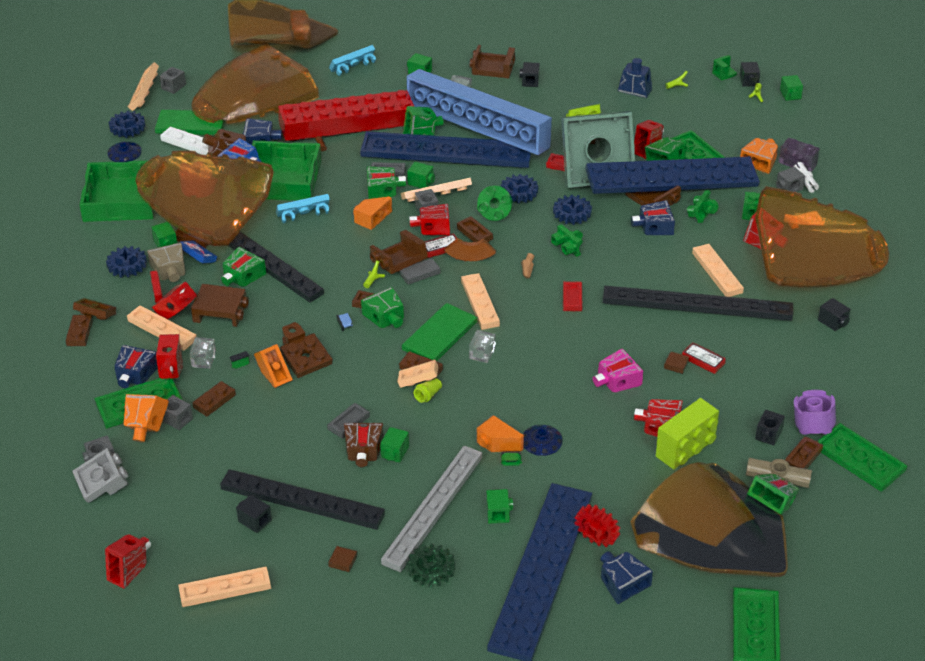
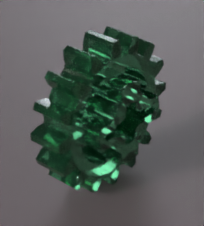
(433, 565)

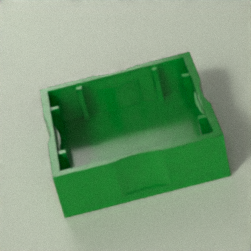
(294, 168)
(113, 193)

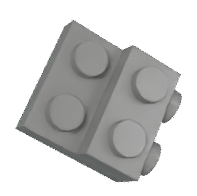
(101, 475)

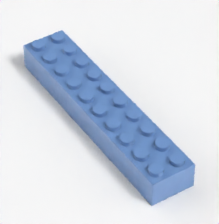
(481, 111)

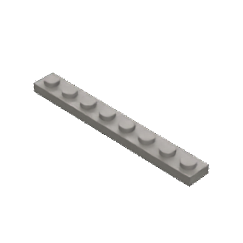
(431, 508)

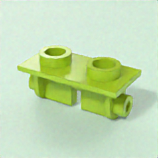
(588, 110)

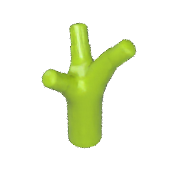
(677, 82)
(757, 91)
(373, 275)

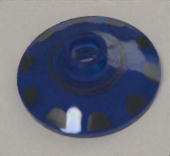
(124, 152)
(542, 440)

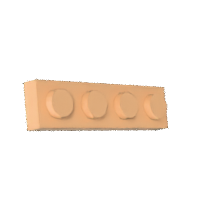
(143, 86)
(442, 188)
(717, 270)
(480, 301)
(158, 325)
(224, 586)

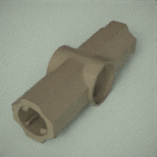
(780, 467)

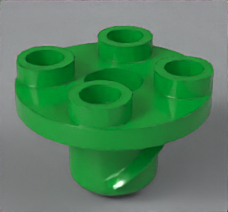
(494, 203)

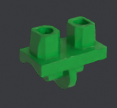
(702, 207)
(569, 239)

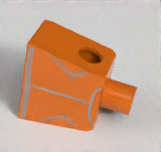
(762, 153)
(144, 414)

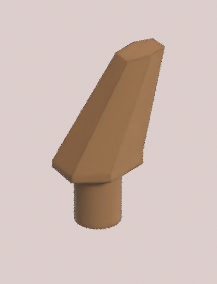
(527, 265)

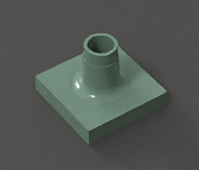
(615, 141)

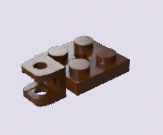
(297, 344)

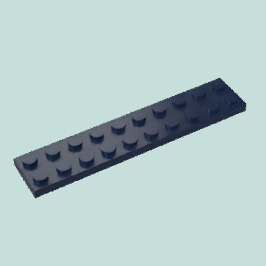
(443, 149)
(667, 174)
(539, 575)

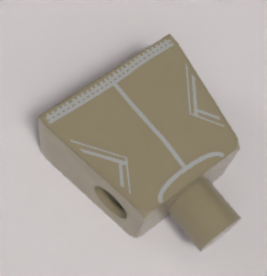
(167, 262)

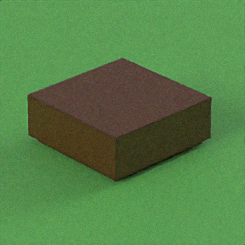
(359, 296)
(676, 362)
(342, 559)

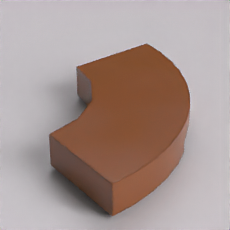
(470, 251)

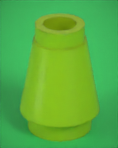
(426, 390)

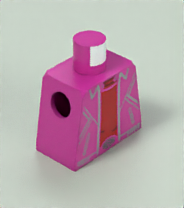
(618, 372)

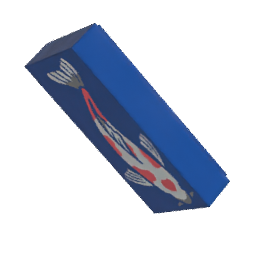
(198, 252)

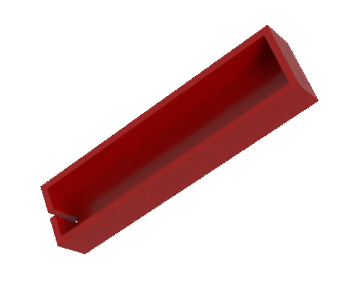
(343, 115)

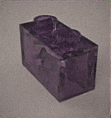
(796, 151)

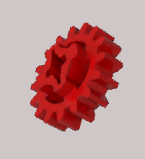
(597, 525)

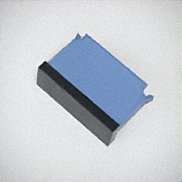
(344, 321)

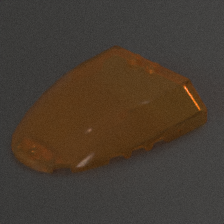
(253, 86)
(205, 193)
(814, 242)

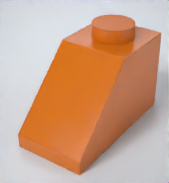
(372, 211)
(273, 366)
(499, 436)

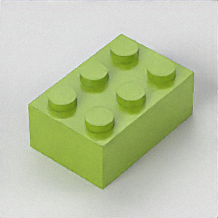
(687, 433)

